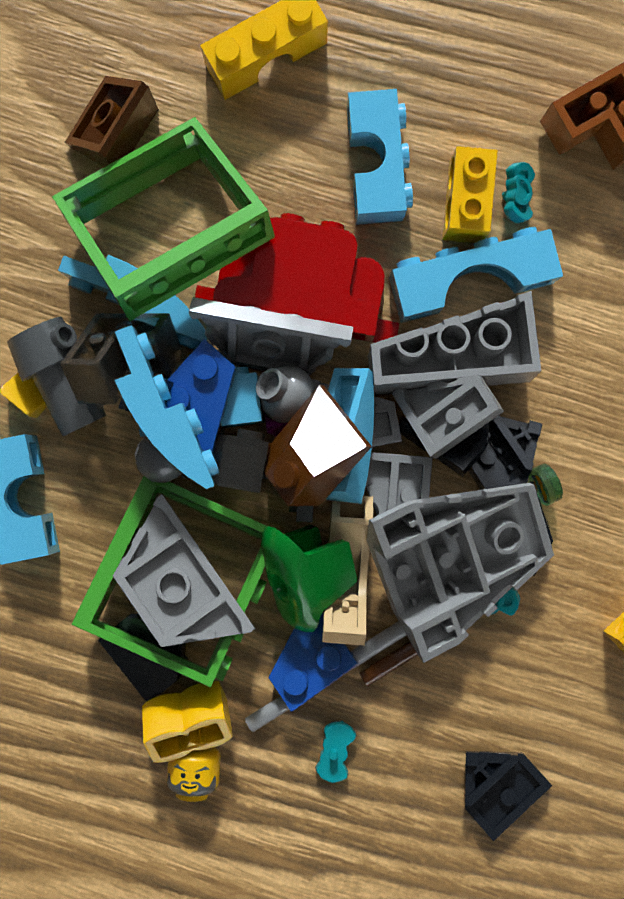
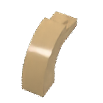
(346, 618)

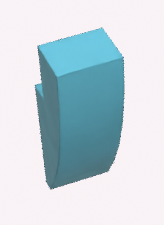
(355, 394)

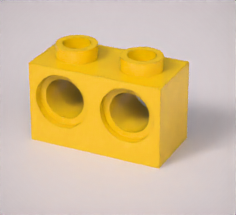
(469, 194)

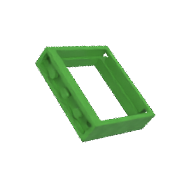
(189, 260)
(103, 583)

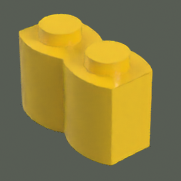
(186, 722)

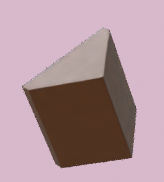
(113, 120)

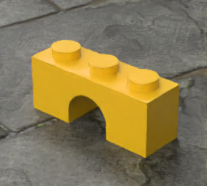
(243, 50)

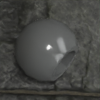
(153, 464)

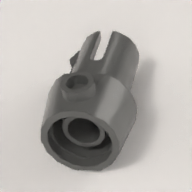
(38, 357)

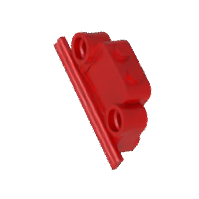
(308, 274)

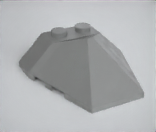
(455, 558)

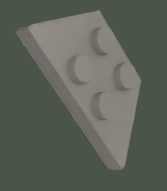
(268, 338)
(176, 584)

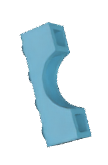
(521, 262)

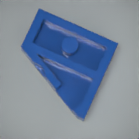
(204, 384)
(309, 666)

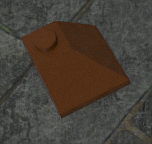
(314, 451)

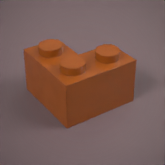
(588, 112)

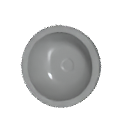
(283, 391)

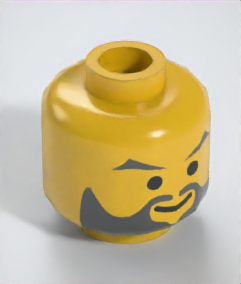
(194, 774)

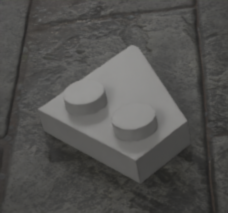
(397, 479)

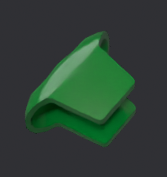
(306, 573)

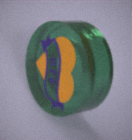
(546, 484)

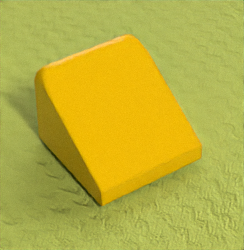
(24, 396)

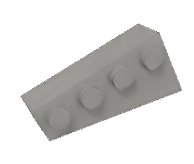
(490, 343)

